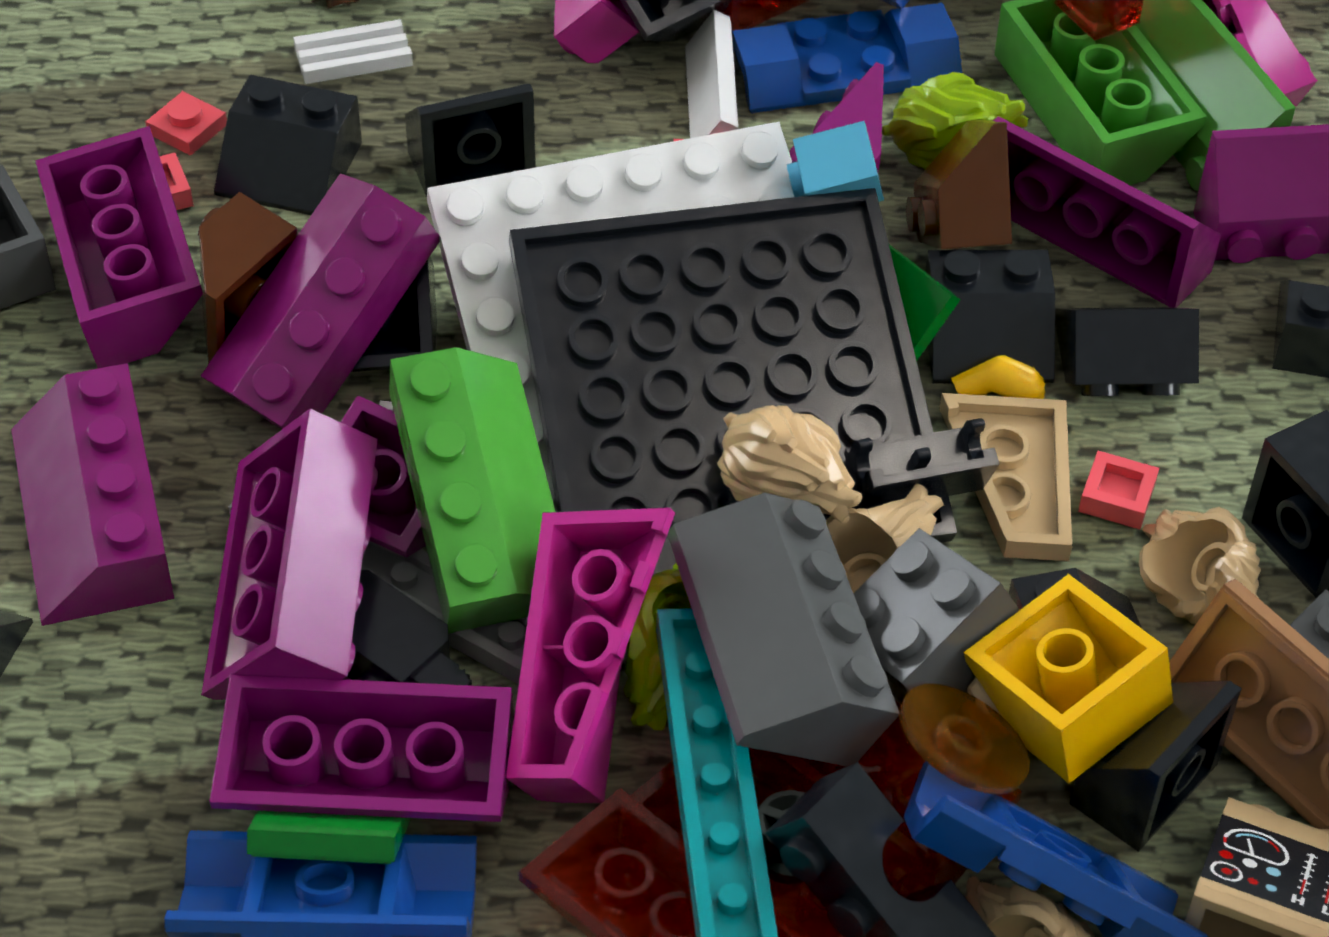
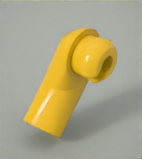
(1002, 376)

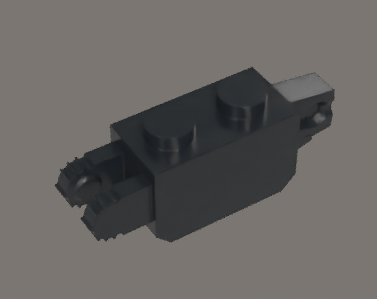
(400, 639)

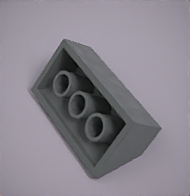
(783, 630)

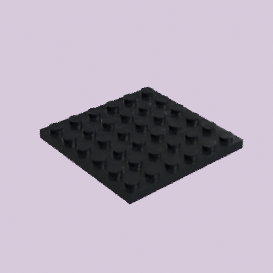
(706, 312)

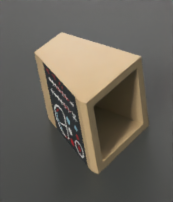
(1264, 877)

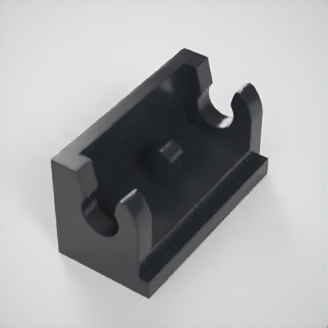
(940, 461)

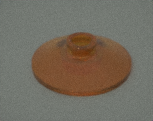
(964, 739)

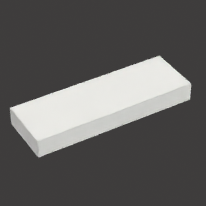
(711, 78)

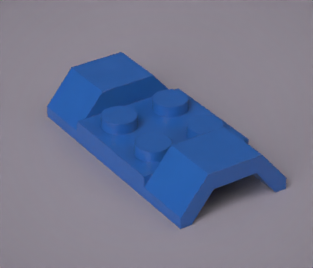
(819, 57)
(1097, 887)
(238, 895)

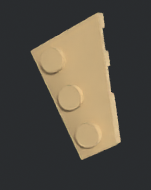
(1030, 488)

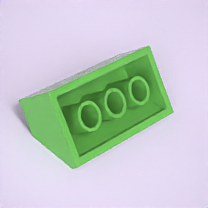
(1214, 72)
(1097, 98)
(472, 480)

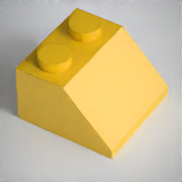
(1072, 676)

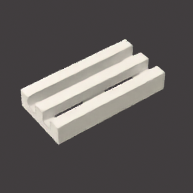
(353, 51)

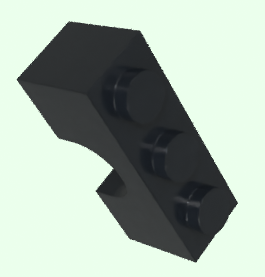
(836, 847)

